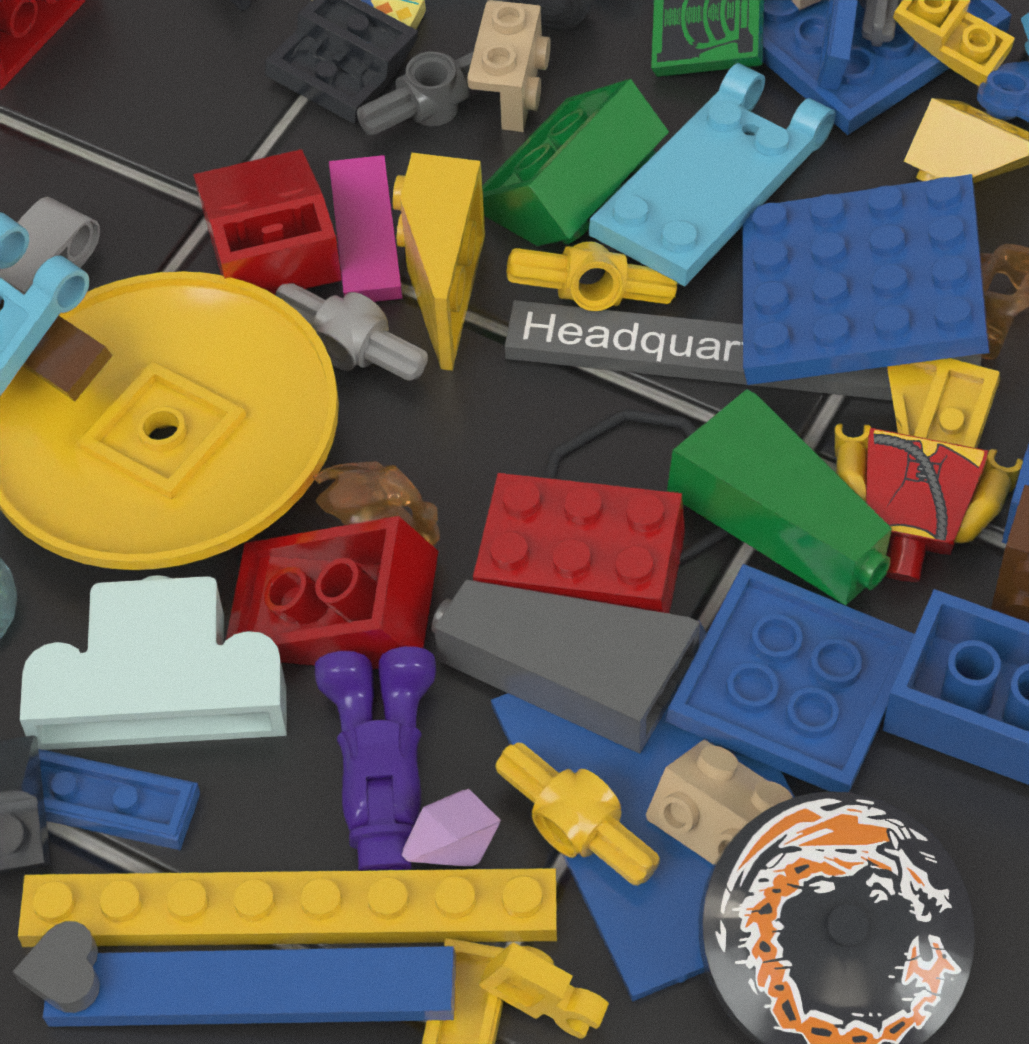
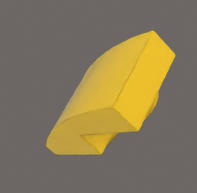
(955, 36)

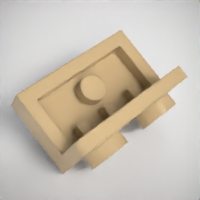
(508, 59)
(710, 798)

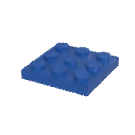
(791, 680)

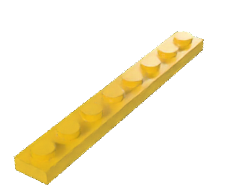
(295, 907)

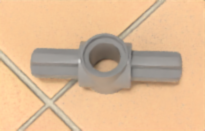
(355, 332)

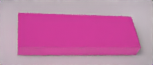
(365, 228)

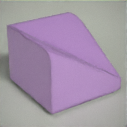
(452, 831)

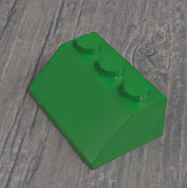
(573, 164)

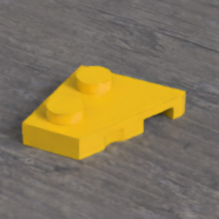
(943, 399)

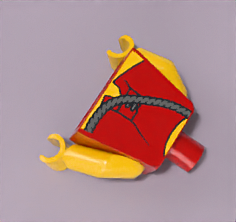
(924, 491)

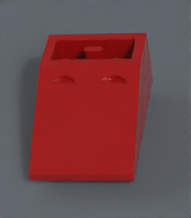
(270, 222)

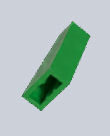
(781, 499)

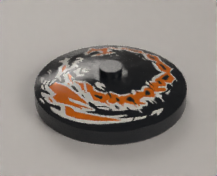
(836, 925)

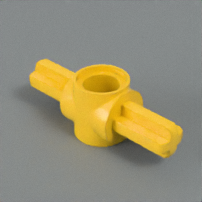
(566, 269)
(577, 813)

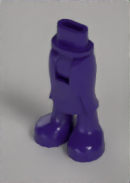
(378, 755)

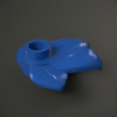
(1006, 92)

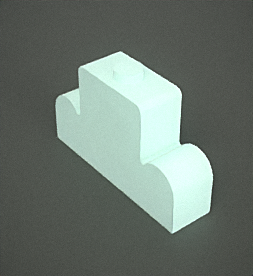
(154, 673)

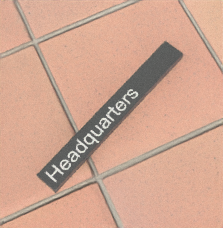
(661, 348)

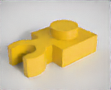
(537, 987)

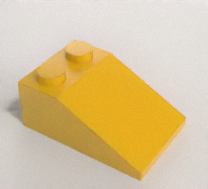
(442, 241)

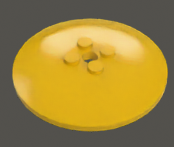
(188, 353)

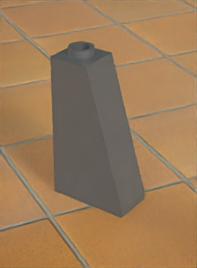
(570, 655)

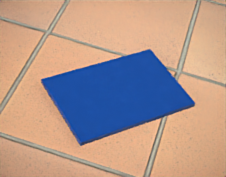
(647, 926)

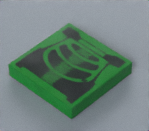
(706, 35)

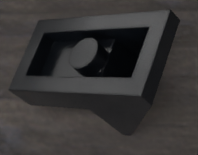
(22, 807)

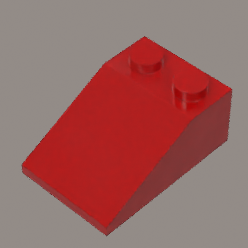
(337, 590)

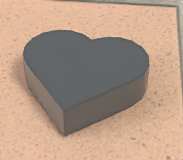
(62, 968)

